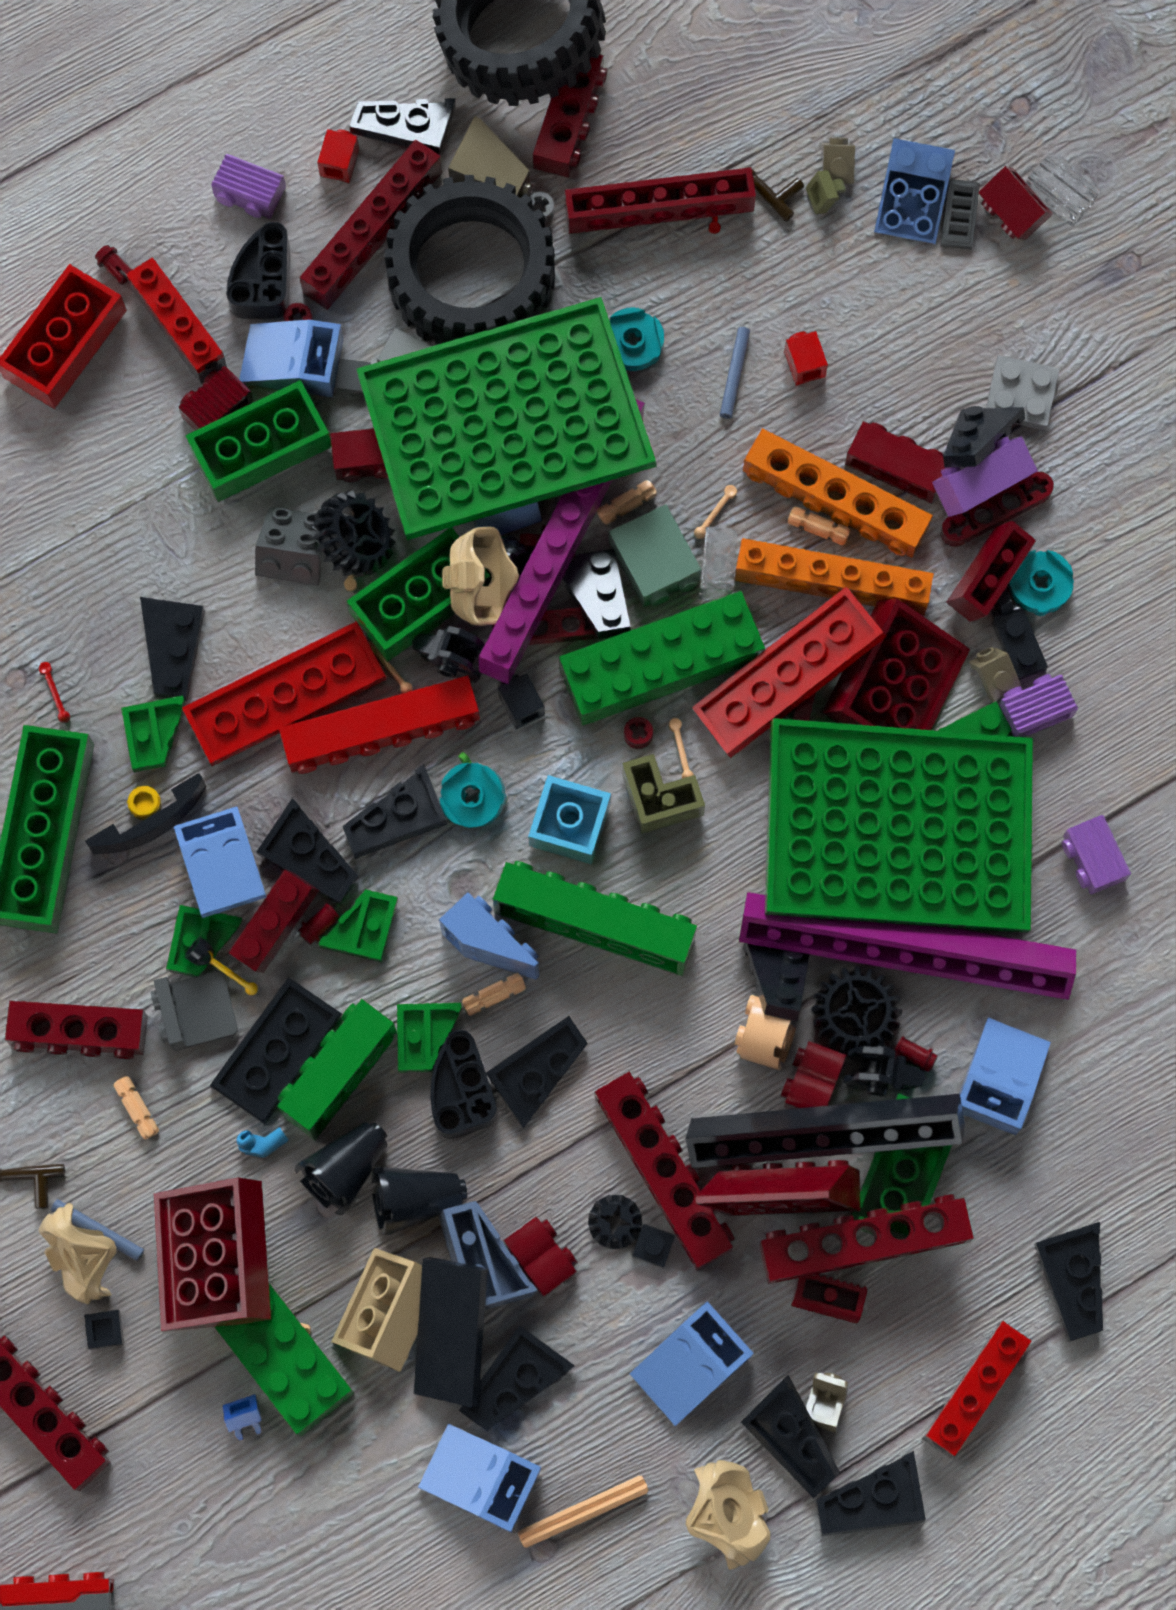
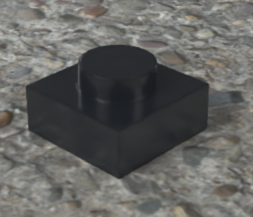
(653, 1246)
(104, 1329)

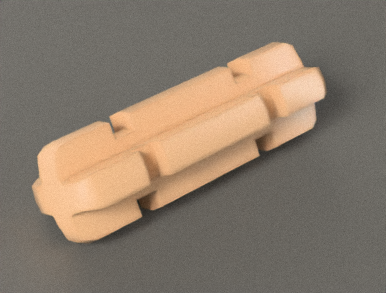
(626, 502)
(818, 525)
(493, 994)
(136, 1107)

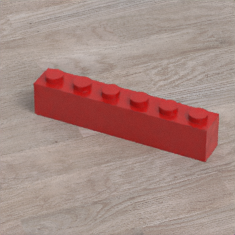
(379, 725)

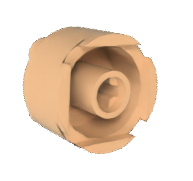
(765, 1037)

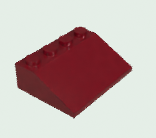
(902, 677)
(783, 1189)
(212, 1255)

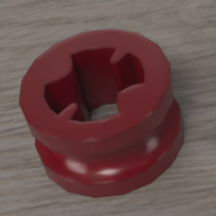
(296, 308)
(628, 733)

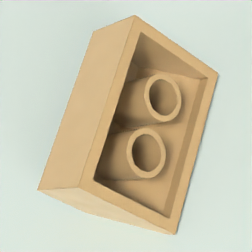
(383, 1311)

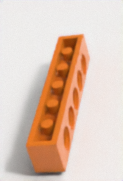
(828, 477)
(828, 574)

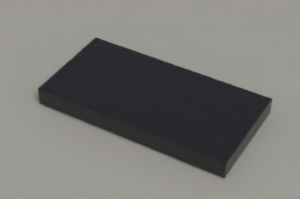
(275, 1050)
(450, 1331)

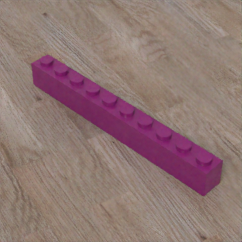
(540, 579)
(918, 949)

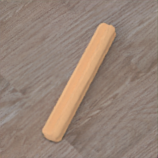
(583, 1511)

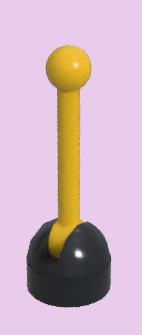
(202, 953)

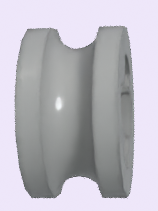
(543, 198)

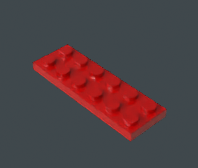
(788, 672)
(284, 693)

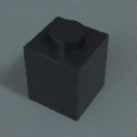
(521, 701)

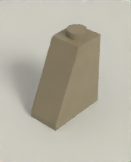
(486, 155)

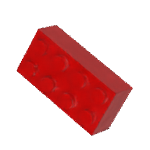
(61, 336)

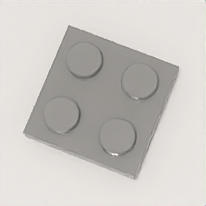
(1024, 385)

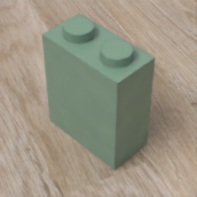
(655, 556)

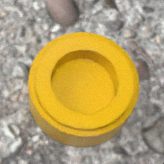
(144, 802)

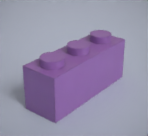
(968, 486)

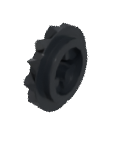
(623, 1235)

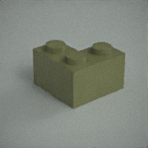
(657, 803)

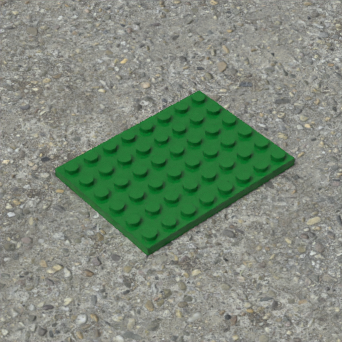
(505, 418)
(899, 826)

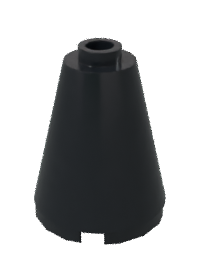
(343, 1166)
(413, 1196)

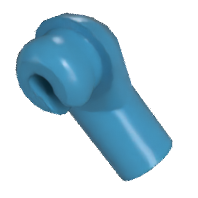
(261, 1146)

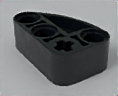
(251, 279)
(451, 1096)

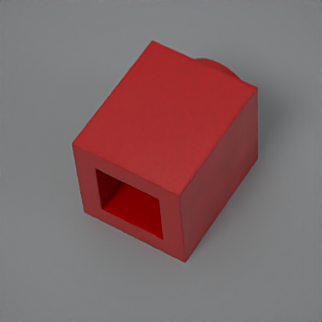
(338, 155)
(805, 357)

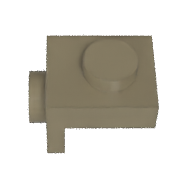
(839, 159)
(995, 672)
(827, 1400)

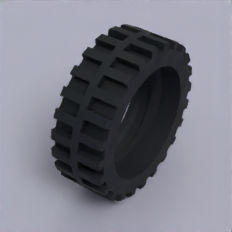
(522, 73)
(466, 203)

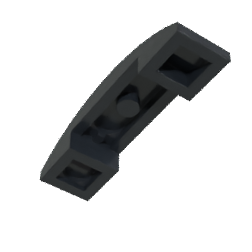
(186, 797)

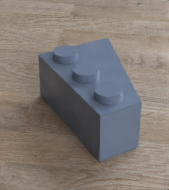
(476, 1242)

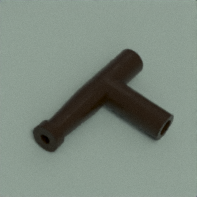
(778, 199)
(40, 1175)

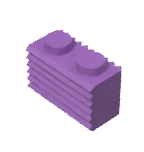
(248, 187)
(1038, 706)
(1095, 854)

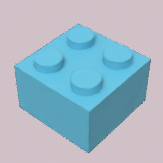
(569, 819)

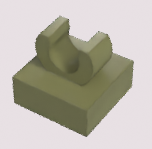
(824, 191)

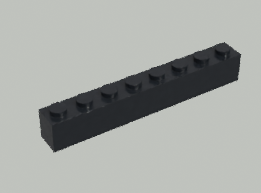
(826, 1131)

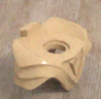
(466, 576)
(78, 1253)
(729, 1513)

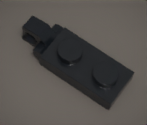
(1017, 637)

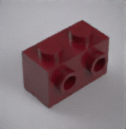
(1014, 204)

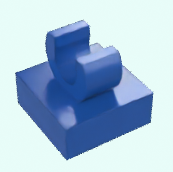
(242, 1414)

